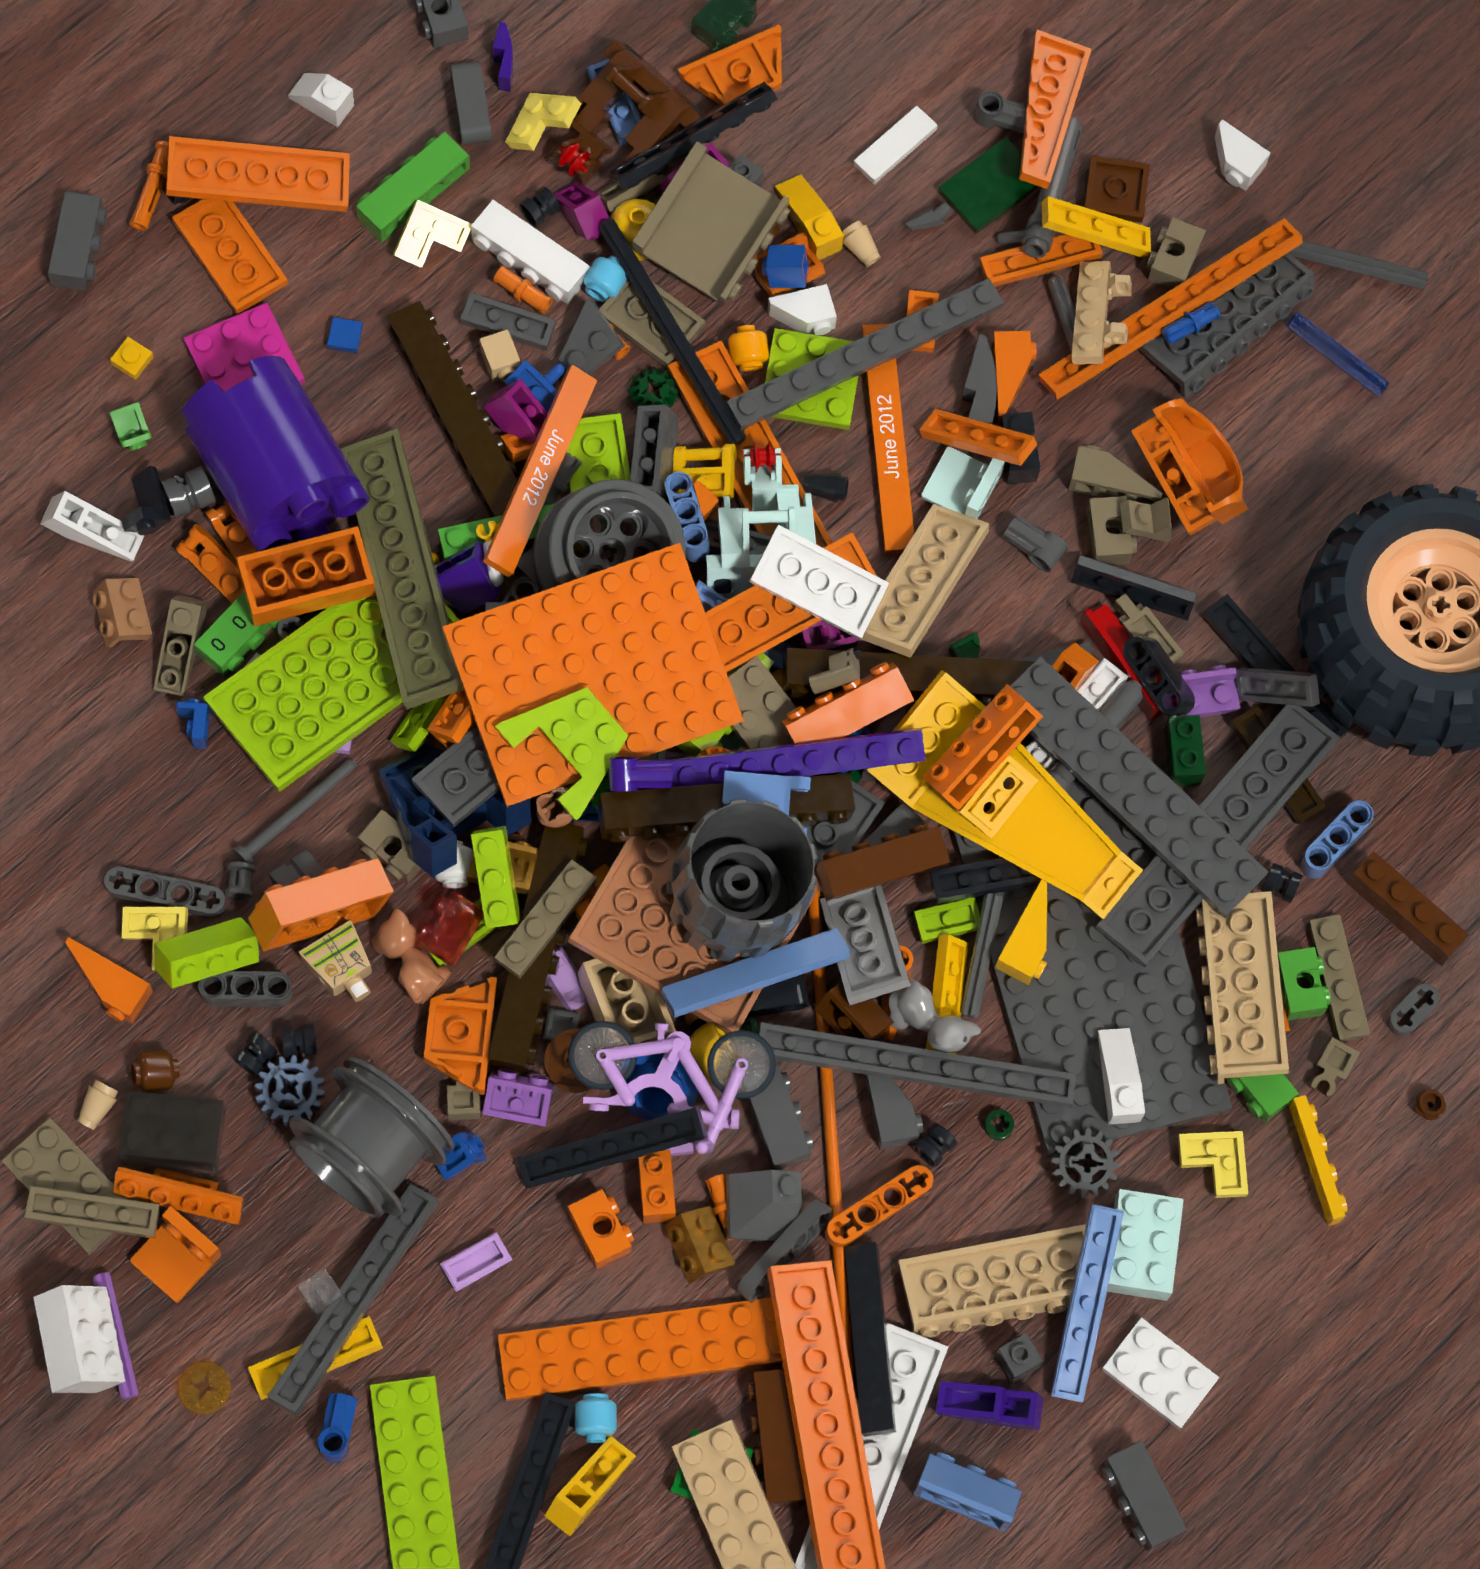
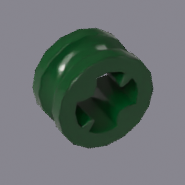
(1008, 1121)

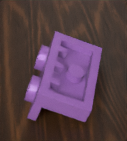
(1213, 691)
(518, 1097)

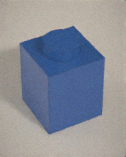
(786, 266)

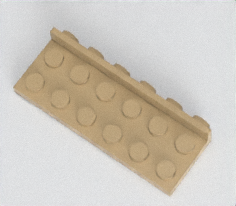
(1243, 989)
(991, 1281)

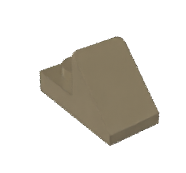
(1147, 520)

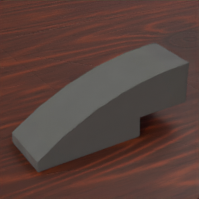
(981, 383)

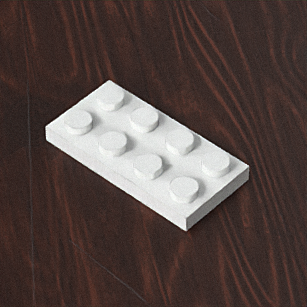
(819, 582)

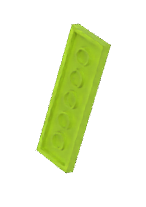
(414, 1474)

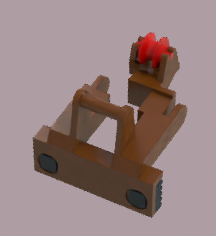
(662, 110)

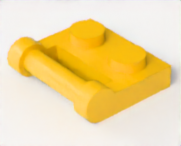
(717, 479)

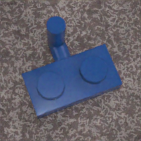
(539, 385)

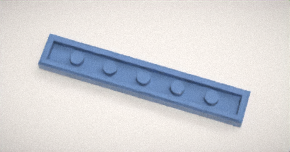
(755, 973)
(1086, 1303)

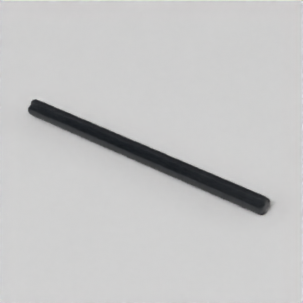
(671, 331)

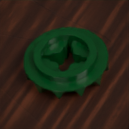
(639, 385)

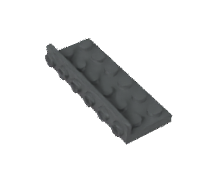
(1244, 315)

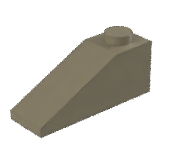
(1105, 476)

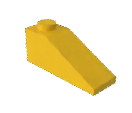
(811, 217)
(1027, 944)
(589, 1486)

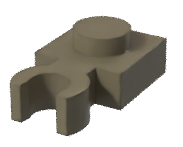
(1336, 1062)
(462, 1102)

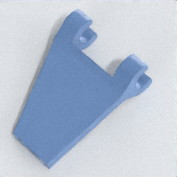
(763, 787)

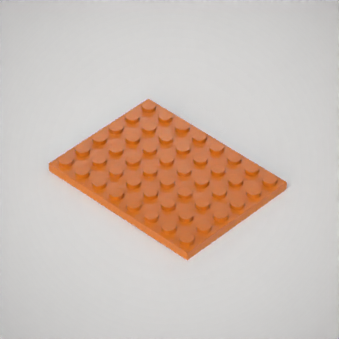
(621, 632)

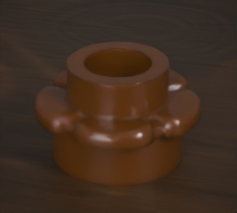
(1436, 1099)

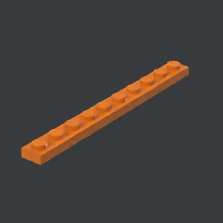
(1186, 297)

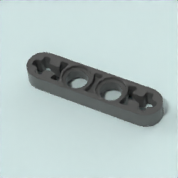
(163, 897)
(786, 1248)

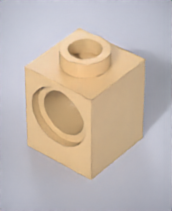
(499, 355)

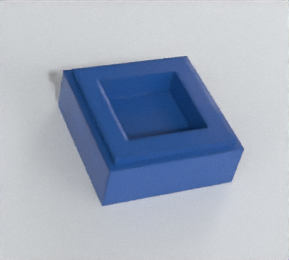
(345, 335)

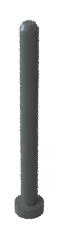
(246, 853)

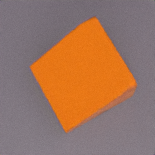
(707, 500)

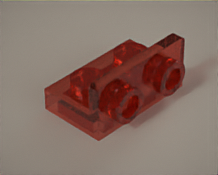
(449, 928)

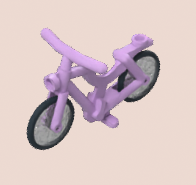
(738, 1066)

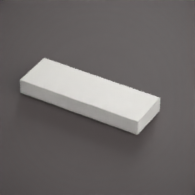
(895, 145)

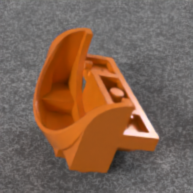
(1194, 467)

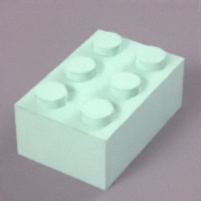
(1146, 1245)

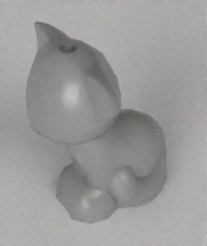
(915, 1008)

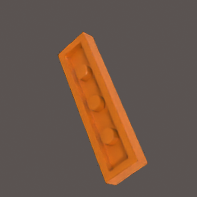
(1017, 265)
(978, 437)

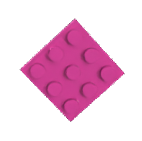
(228, 346)

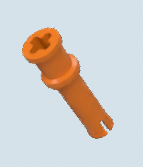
(152, 189)

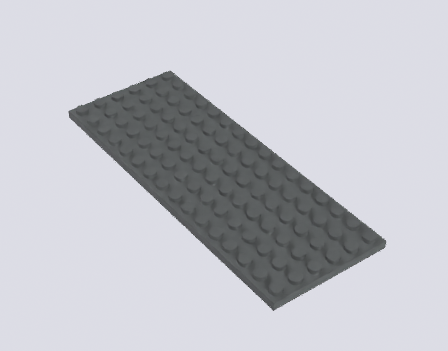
(1100, 987)

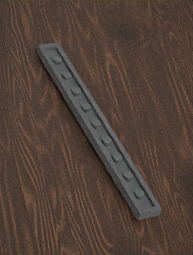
(864, 354)
(920, 1065)

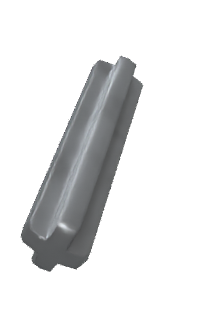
(1063, 306)

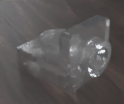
(319, 1292)

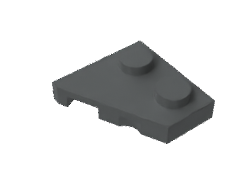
(591, 341)

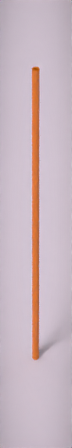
(831, 1140)

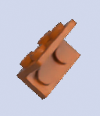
(453, 720)
(176, 1256)

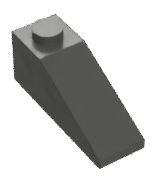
(892, 1113)

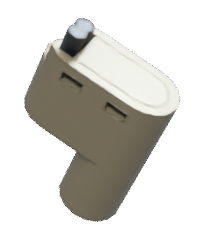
(842, 670)

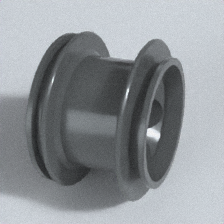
(609, 501)
(369, 1139)

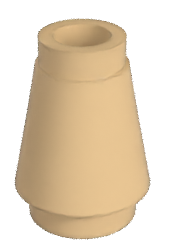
(860, 243)
(96, 1104)

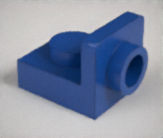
(198, 726)
(466, 1152)

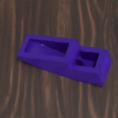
(990, 1405)

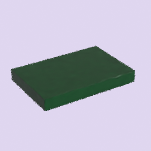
(987, 186)

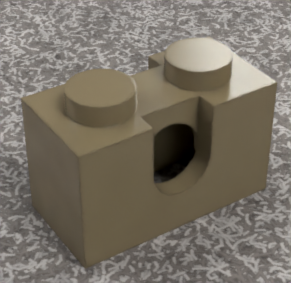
(1181, 239)
(1108, 547)
(377, 837)

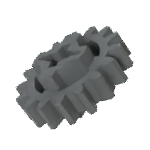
(1084, 1177)

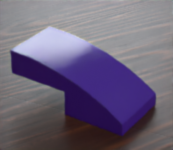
(503, 54)

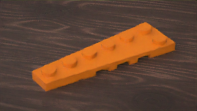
(1052, 93)

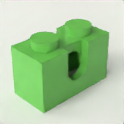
(1299, 1001)

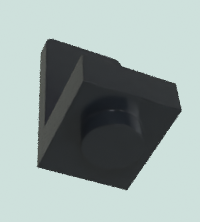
(153, 507)

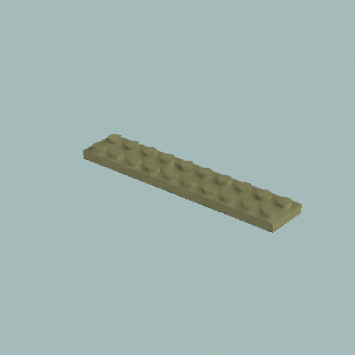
(403, 570)

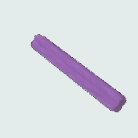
(129, 1387)

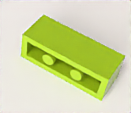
(495, 877)
(206, 952)

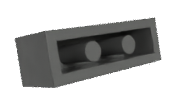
(77, 241)
(654, 447)
(779, 1124)
(1143, 1496)

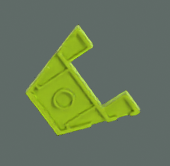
(581, 733)

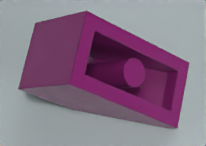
(582, 209)
(517, 411)

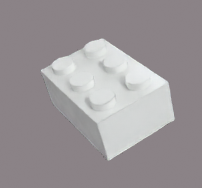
(79, 1339)

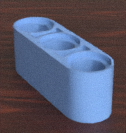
(687, 504)
(1346, 829)

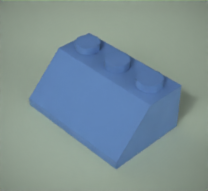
(968, 1491)

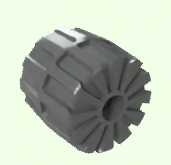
(750, 848)

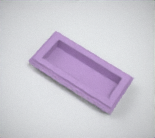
(566, 983)
(476, 1262)

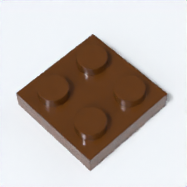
(1117, 188)

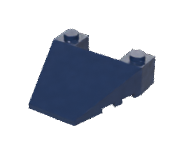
(424, 830)

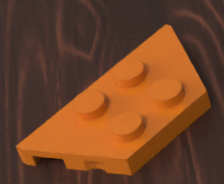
(738, 67)
(461, 1033)

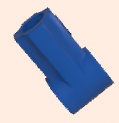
(338, 1425)

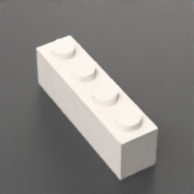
(529, 252)

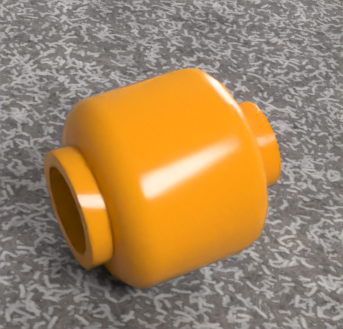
(748, 348)

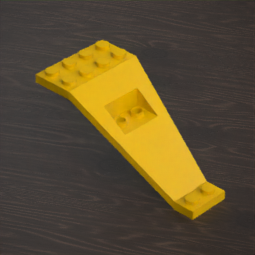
(1028, 820)

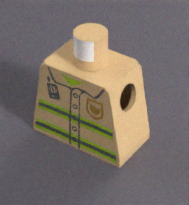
(339, 962)

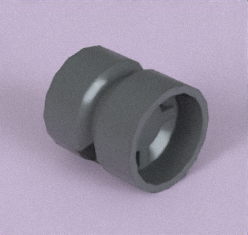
(188, 492)
(300, 865)

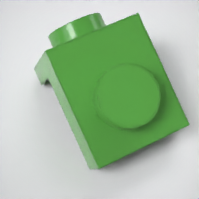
(130, 426)

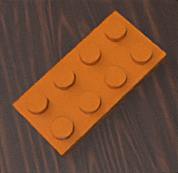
(230, 252)

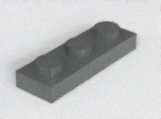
(497, 316)

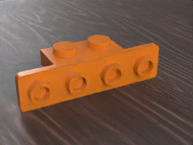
(179, 1191)

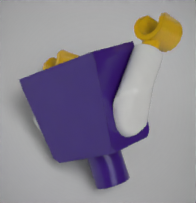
(466, 579)

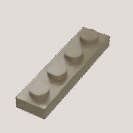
(545, 919)
(1340, 978)
(92, 1212)

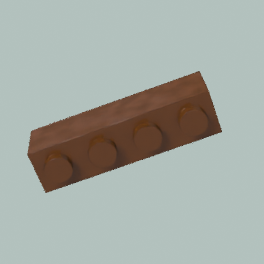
(881, 863)
(1407, 908)
(777, 1442)

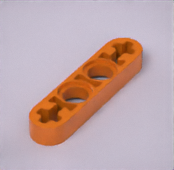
(879, 1206)

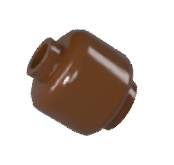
(154, 1071)

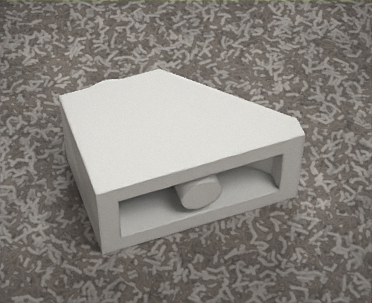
(323, 96)
(1239, 156)
(805, 310)

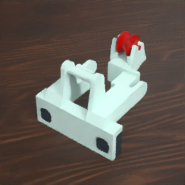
(771, 503)

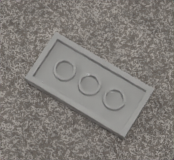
(875, 954)

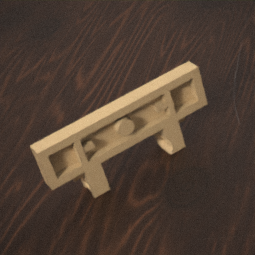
(1091, 326)

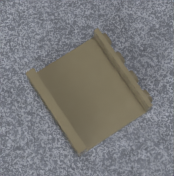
(710, 226)

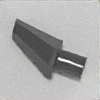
(929, 217)

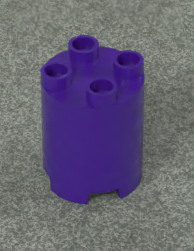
(272, 456)

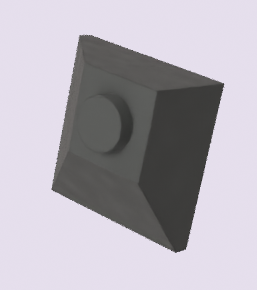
(762, 1204)

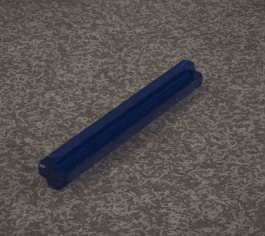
(1338, 354)

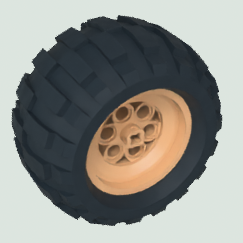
(1354, 610)

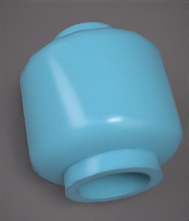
(604, 278)
(595, 1417)

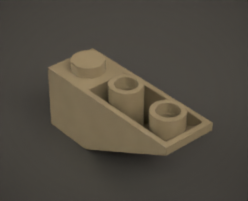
(178, 652)

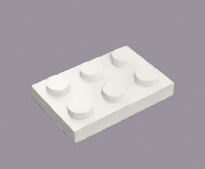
(1160, 1373)

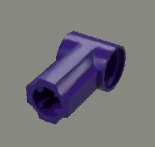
(631, 774)

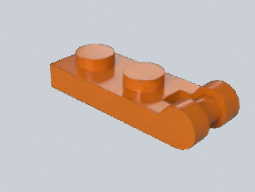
(232, 535)
(212, 562)

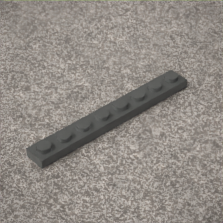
(357, 1296)

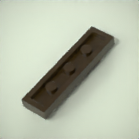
(1305, 801)

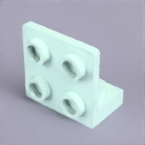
(962, 482)

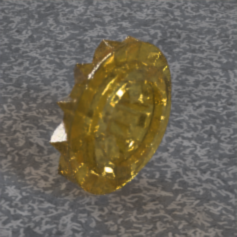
(212, 1399)

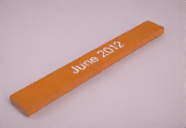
(889, 453)
(539, 471)

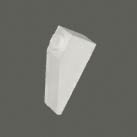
(90, 526)
(1120, 1077)

